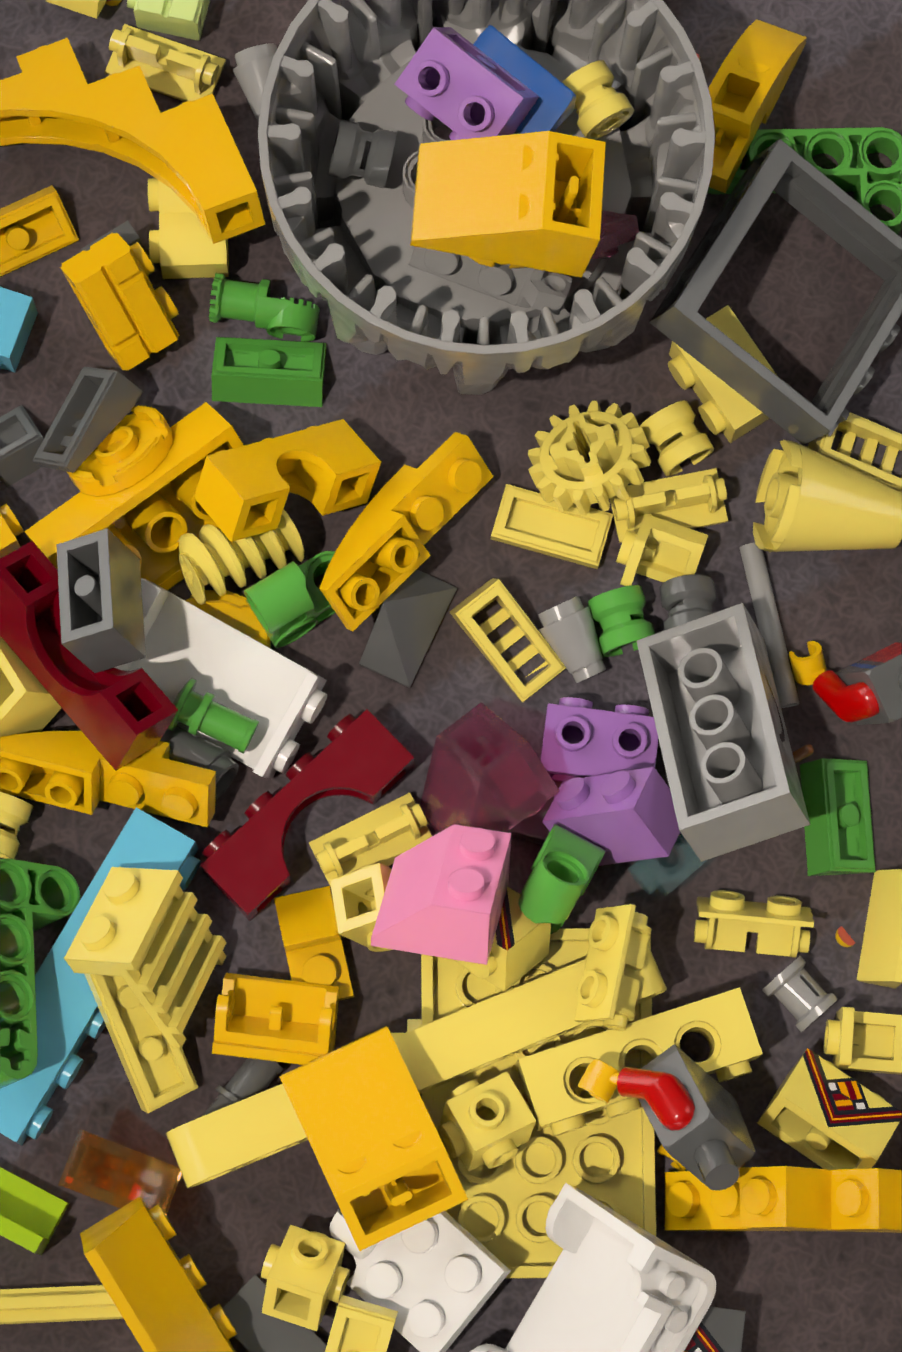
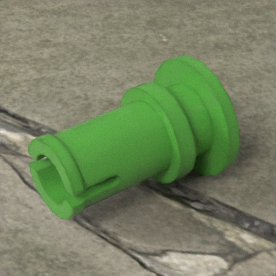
(212, 718)

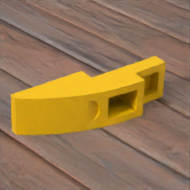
(747, 92)
(396, 524)
(74, 775)

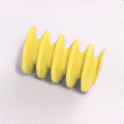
(214, 556)

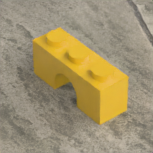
(250, 484)

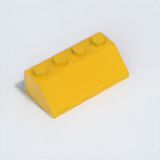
(153, 511)
(152, 1285)

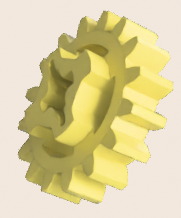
(615, 453)

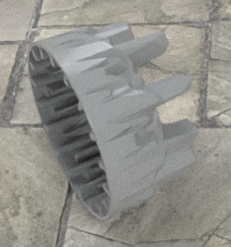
(356, 237)

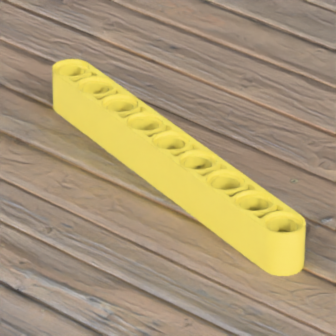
(432, 1056)

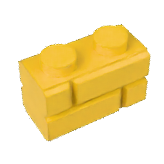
(121, 299)

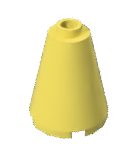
(823, 505)

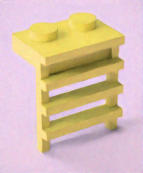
(154, 940)

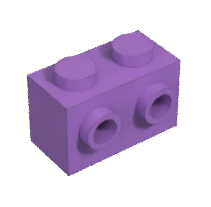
(463, 88)
(596, 741)
(620, 812)

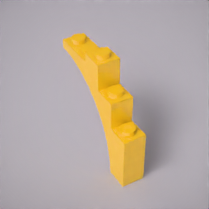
(118, 116)
(788, 1201)

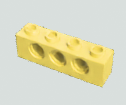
(718, 1018)

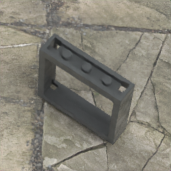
(848, 224)

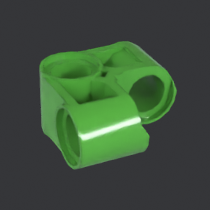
(289, 600)
(559, 877)

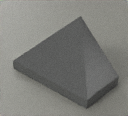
(407, 627)

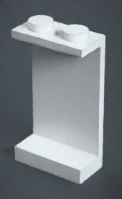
(236, 669)

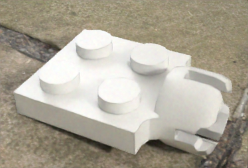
(426, 1273)

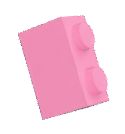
(446, 895)

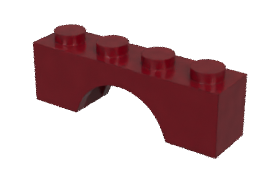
(114, 708)
(357, 763)

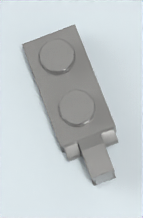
(515, 286)

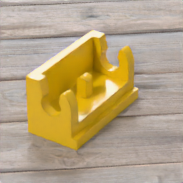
(275, 1019)

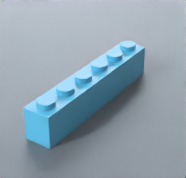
(63, 998)

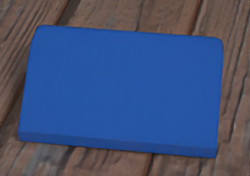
(554, 99)

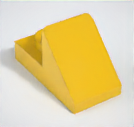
(313, 940)

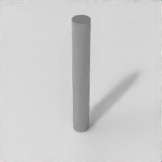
(769, 623)

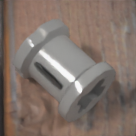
(800, 994)

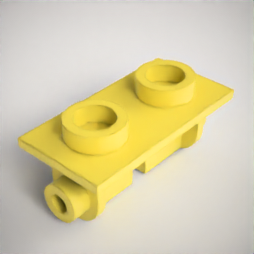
(166, 64)
(684, 499)
(372, 838)
(775, 922)
(616, 941)

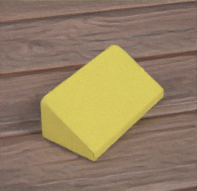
(882, 939)

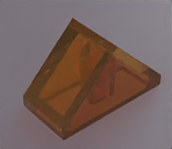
(118, 1173)

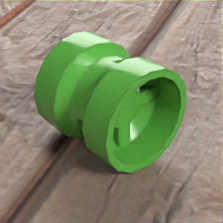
(620, 618)

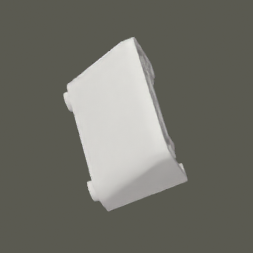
(611, 1287)

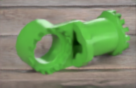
(253, 304)

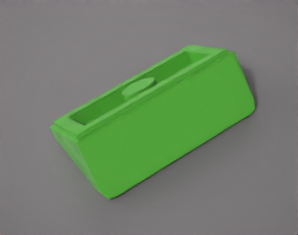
(268, 372)
(839, 817)

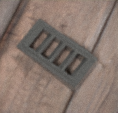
(86, 418)

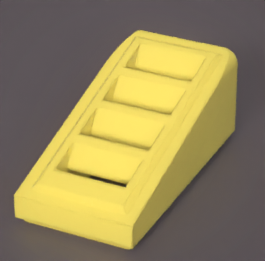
(873, 434)
(478, 634)

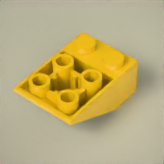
(512, 199)
(373, 1138)

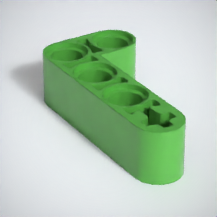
(854, 170)
(29, 900)

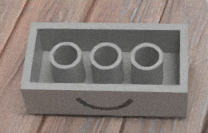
(722, 733)

